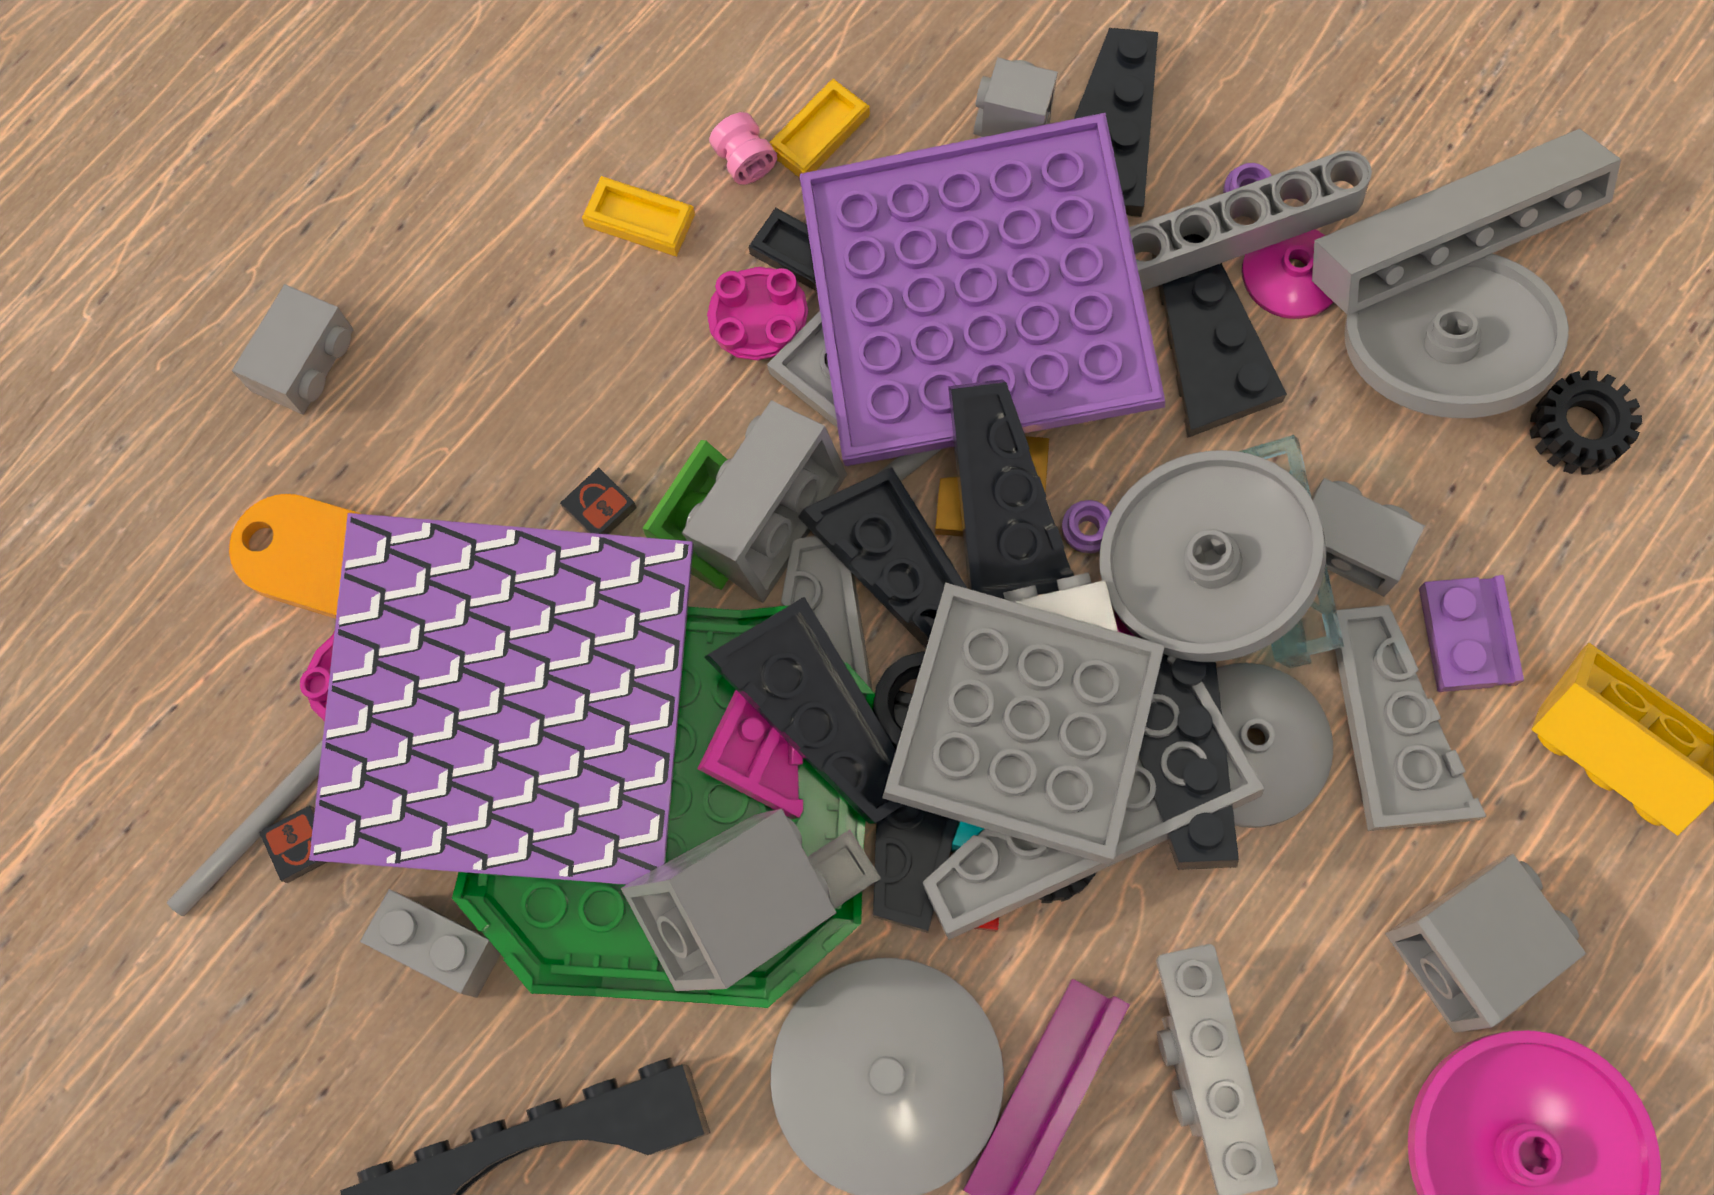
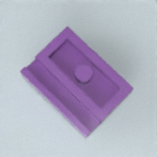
(1470, 633)

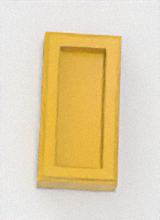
(819, 128)
(638, 216)

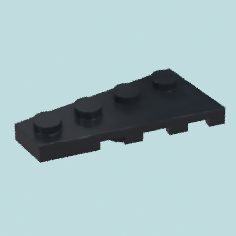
(1124, 91)
(1216, 350)
(1001, 497)
(887, 548)
(812, 701)
(906, 853)

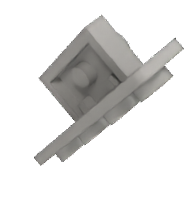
(1212, 1072)

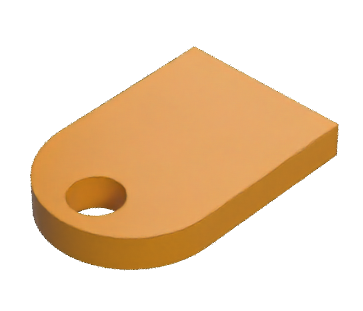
(304, 555)

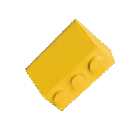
(1630, 739)

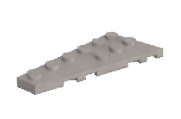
(1004, 872)

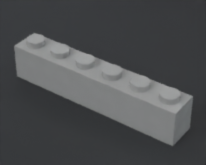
(1464, 221)

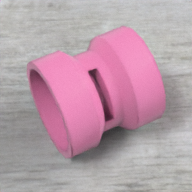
(745, 151)

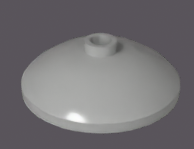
(1296, 745)

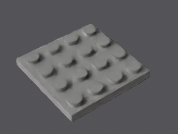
(1026, 723)

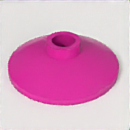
(1280, 285)

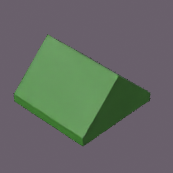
(683, 495)

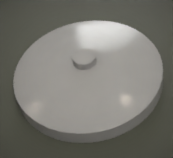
(1462, 341)
(1213, 555)
(887, 1078)

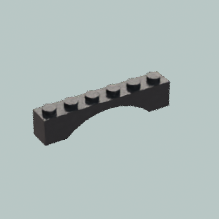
(641, 1116)

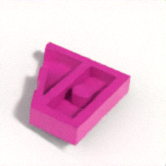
(754, 758)

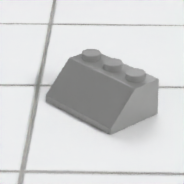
(757, 497)

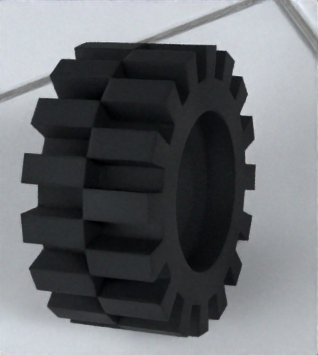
(1600, 399)

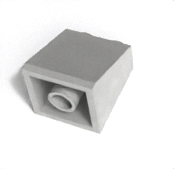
(730, 902)
(1487, 945)

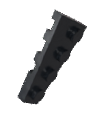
(1209, 837)

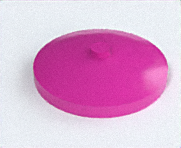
(1530, 1121)

